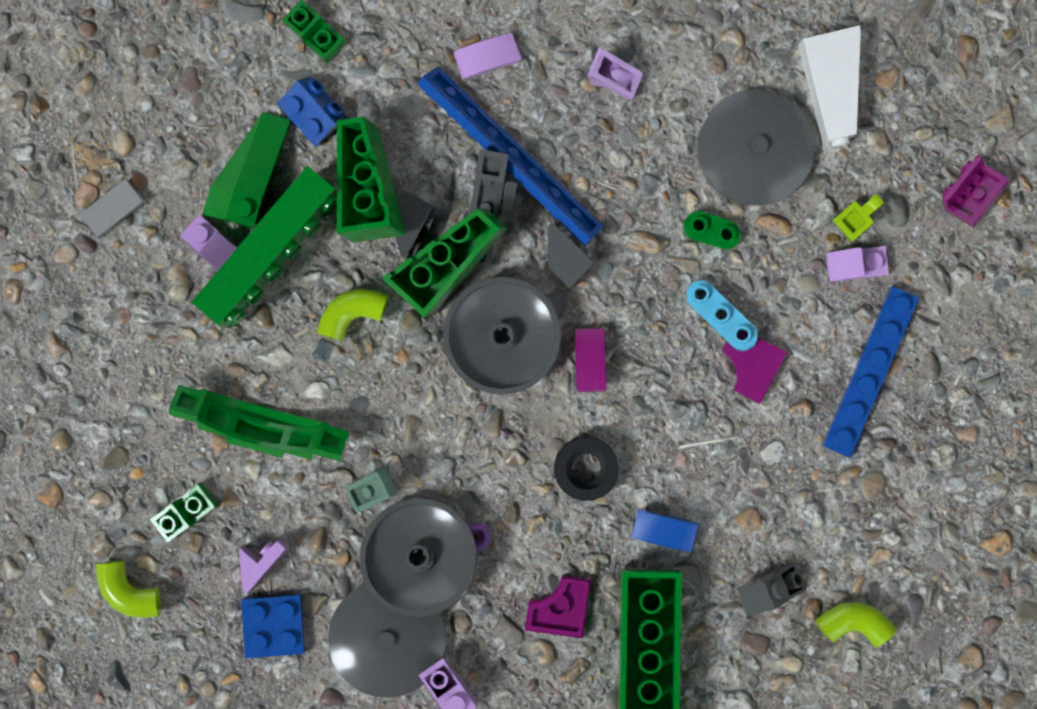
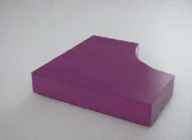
(754, 367)
(562, 610)

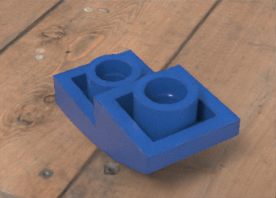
(665, 530)

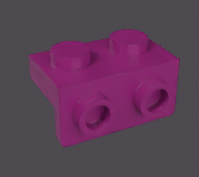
(974, 191)

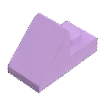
(614, 74)
(208, 242)
(857, 263)
(253, 568)

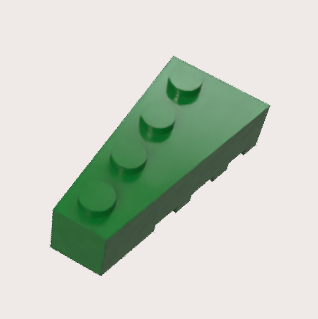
(364, 184)

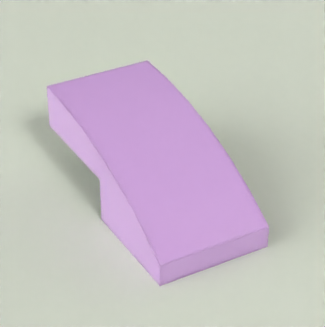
(487, 55)

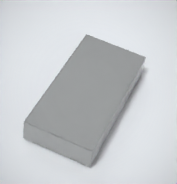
(112, 208)

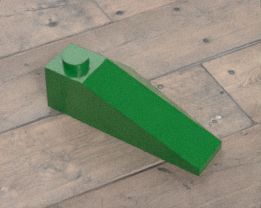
(247, 179)

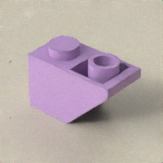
(447, 687)

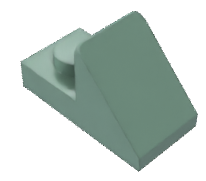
(371, 490)

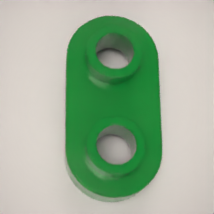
(712, 230)

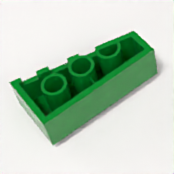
(444, 263)

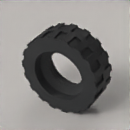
(606, 478)

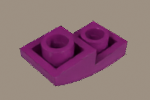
(591, 360)

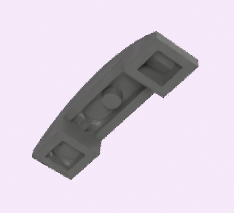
(489, 188)

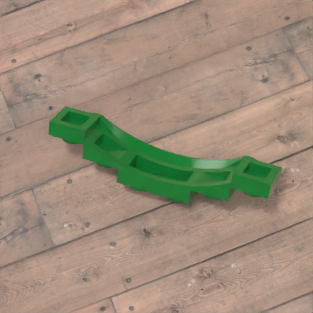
(258, 426)

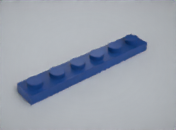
(870, 371)

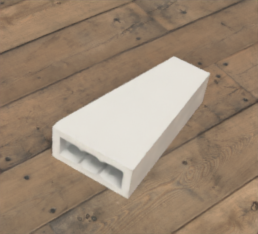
(833, 82)

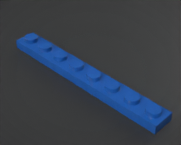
(520, 163)

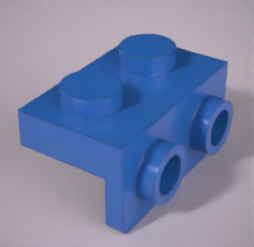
(312, 109)

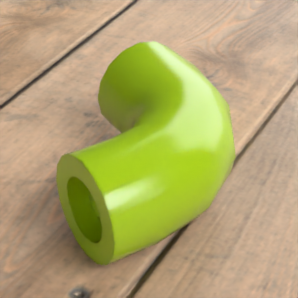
(349, 306)
(122, 595)
(858, 618)

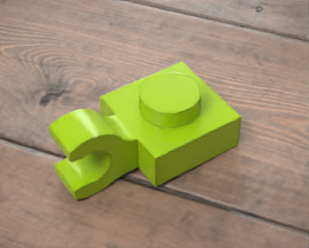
(856, 218)

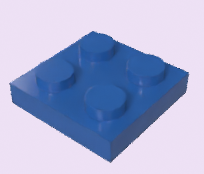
(273, 626)

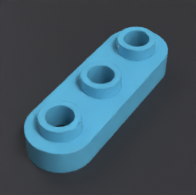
(728, 327)

